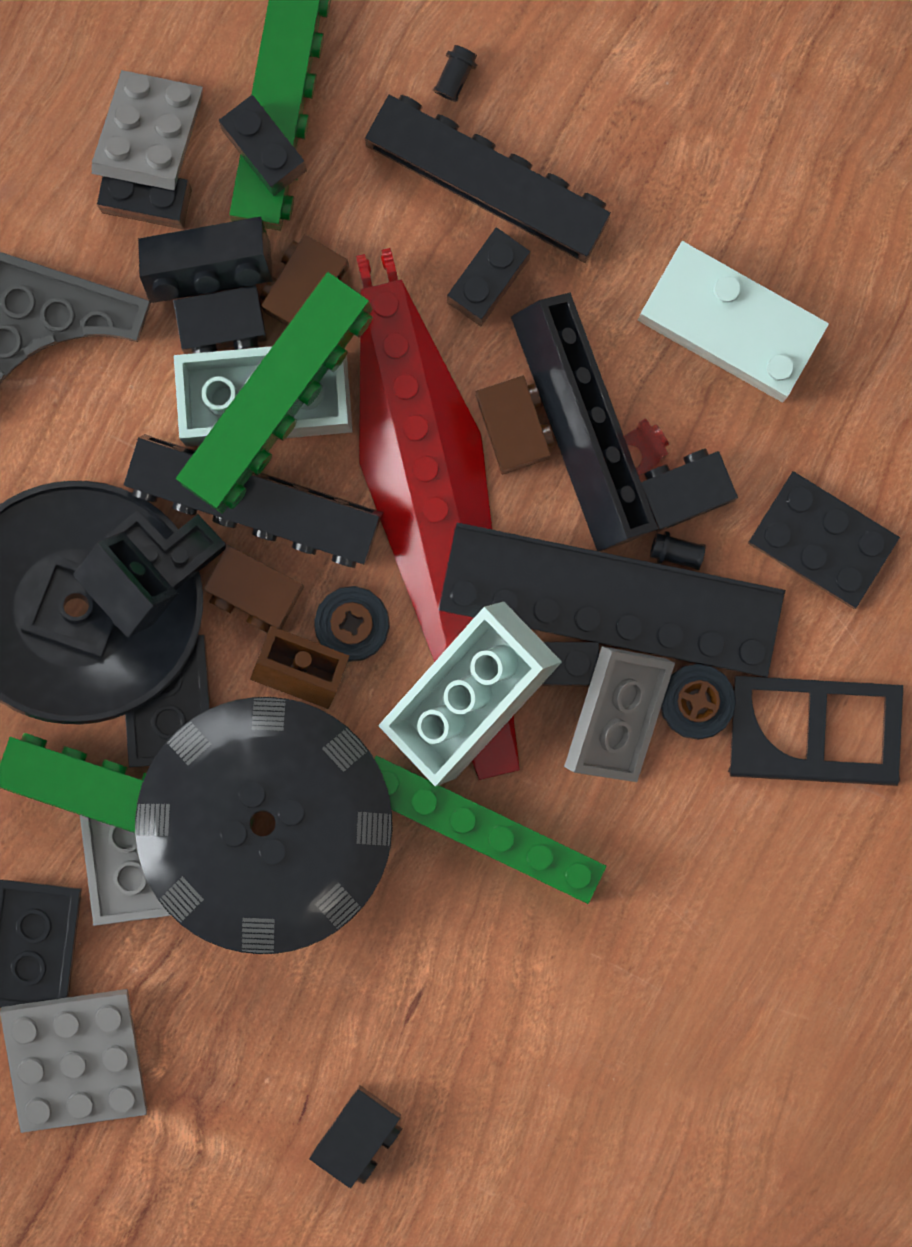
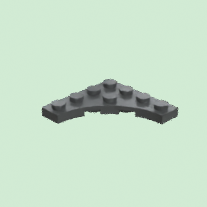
(52, 307)

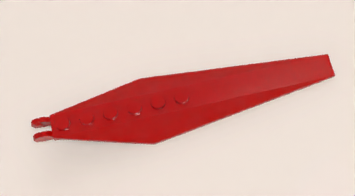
(421, 466)

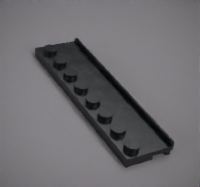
(614, 599)

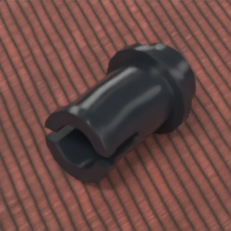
(455, 73)
(677, 551)

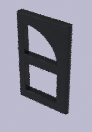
(758, 758)

